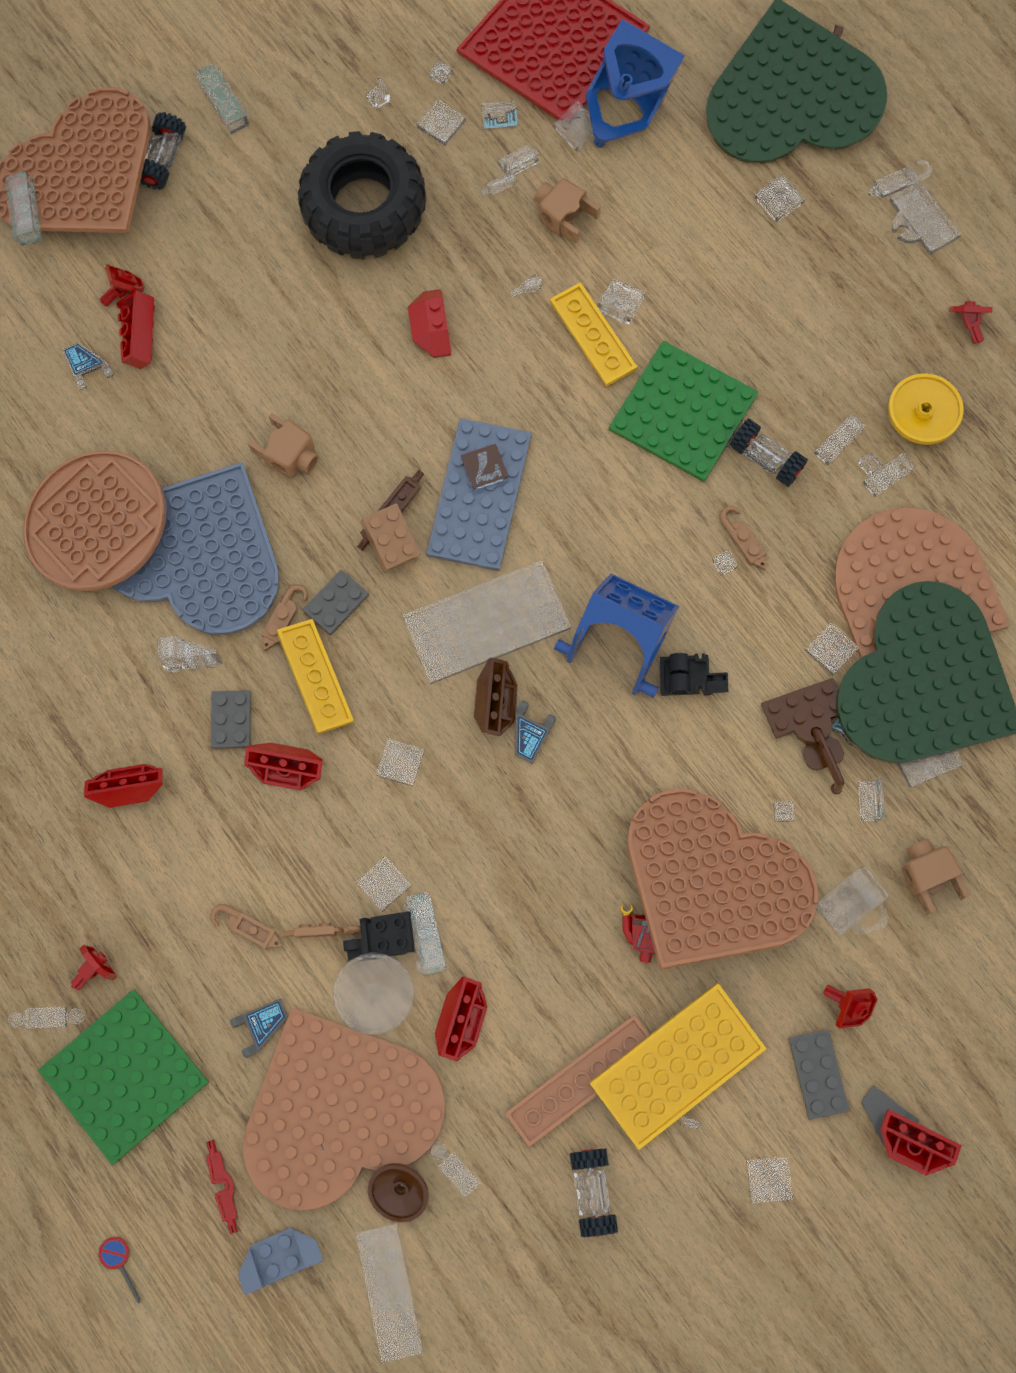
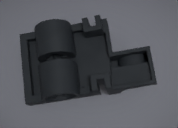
(688, 674)
(383, 934)

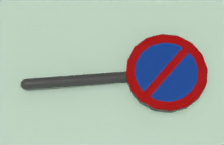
(113, 1255)

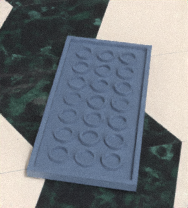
(472, 523)

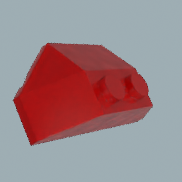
(429, 323)
(283, 765)
(124, 785)
(460, 1019)
(917, 1145)

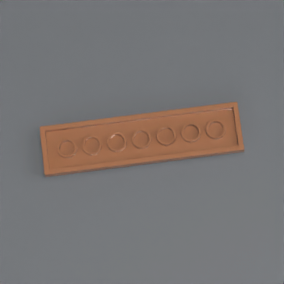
(570, 1087)

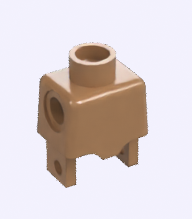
(562, 205)
(288, 448)
(930, 871)

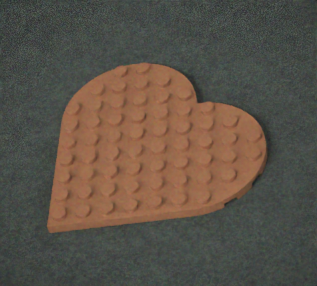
(86, 165)
(710, 885)
(343, 1091)

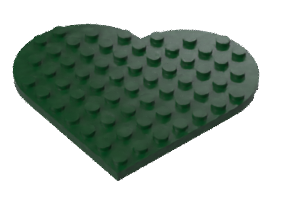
(793, 87)
(928, 682)

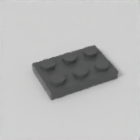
(335, 602)
(230, 719)

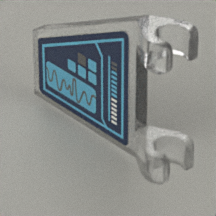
(84, 361)

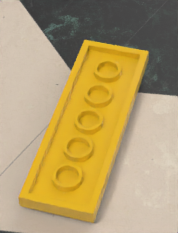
(593, 334)
(314, 676)

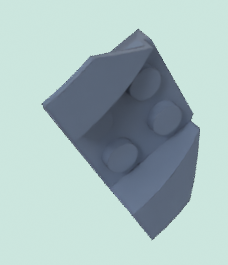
(277, 1258)

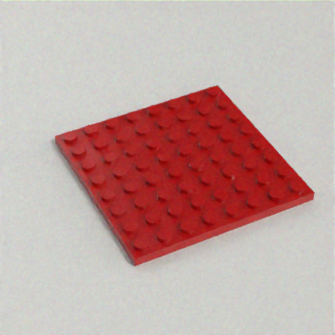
(546, 47)

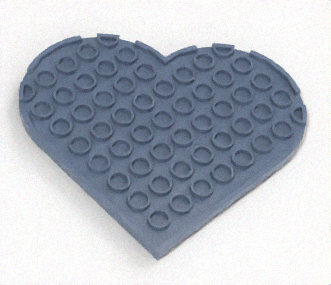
(211, 555)

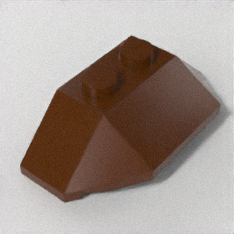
(495, 698)

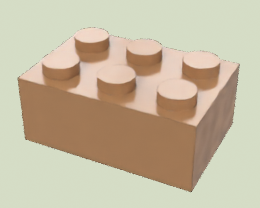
(390, 538)

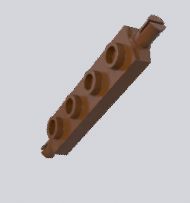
(402, 496)

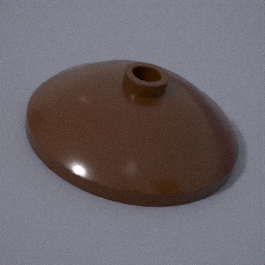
(392, 1199)

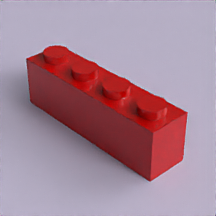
(136, 328)

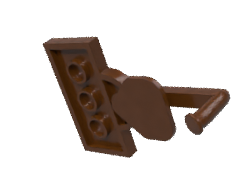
(805, 712)

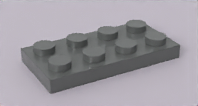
(818, 1074)

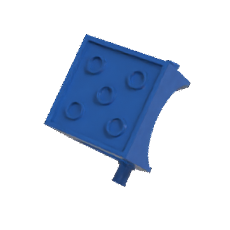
(635, 69)
(633, 609)

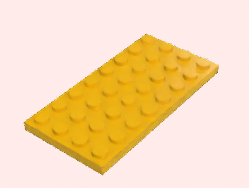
(677, 1066)

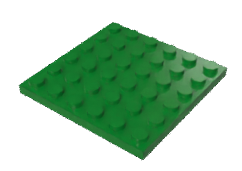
(683, 411)
(123, 1076)

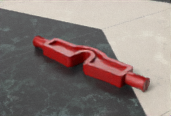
(223, 1198)

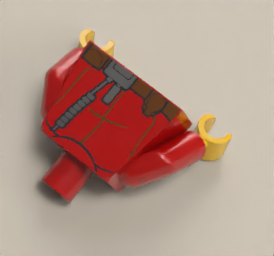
(637, 934)

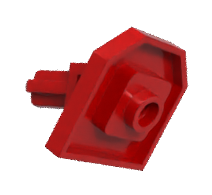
(121, 282)
(971, 318)
(94, 965)
(854, 1004)

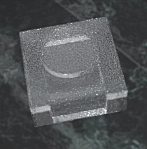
(724, 562)

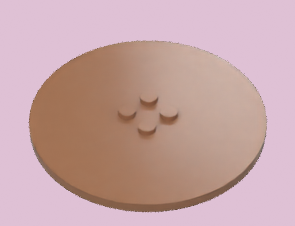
(94, 520)

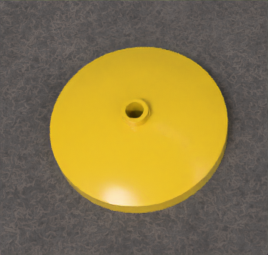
(925, 409)

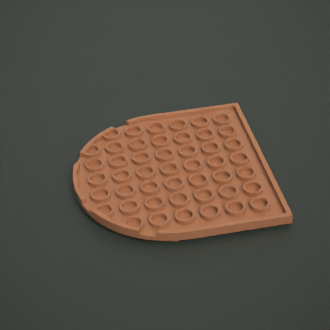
(905, 549)

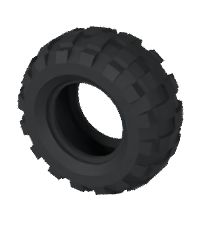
(354, 159)

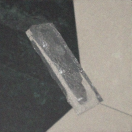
(839, 439)

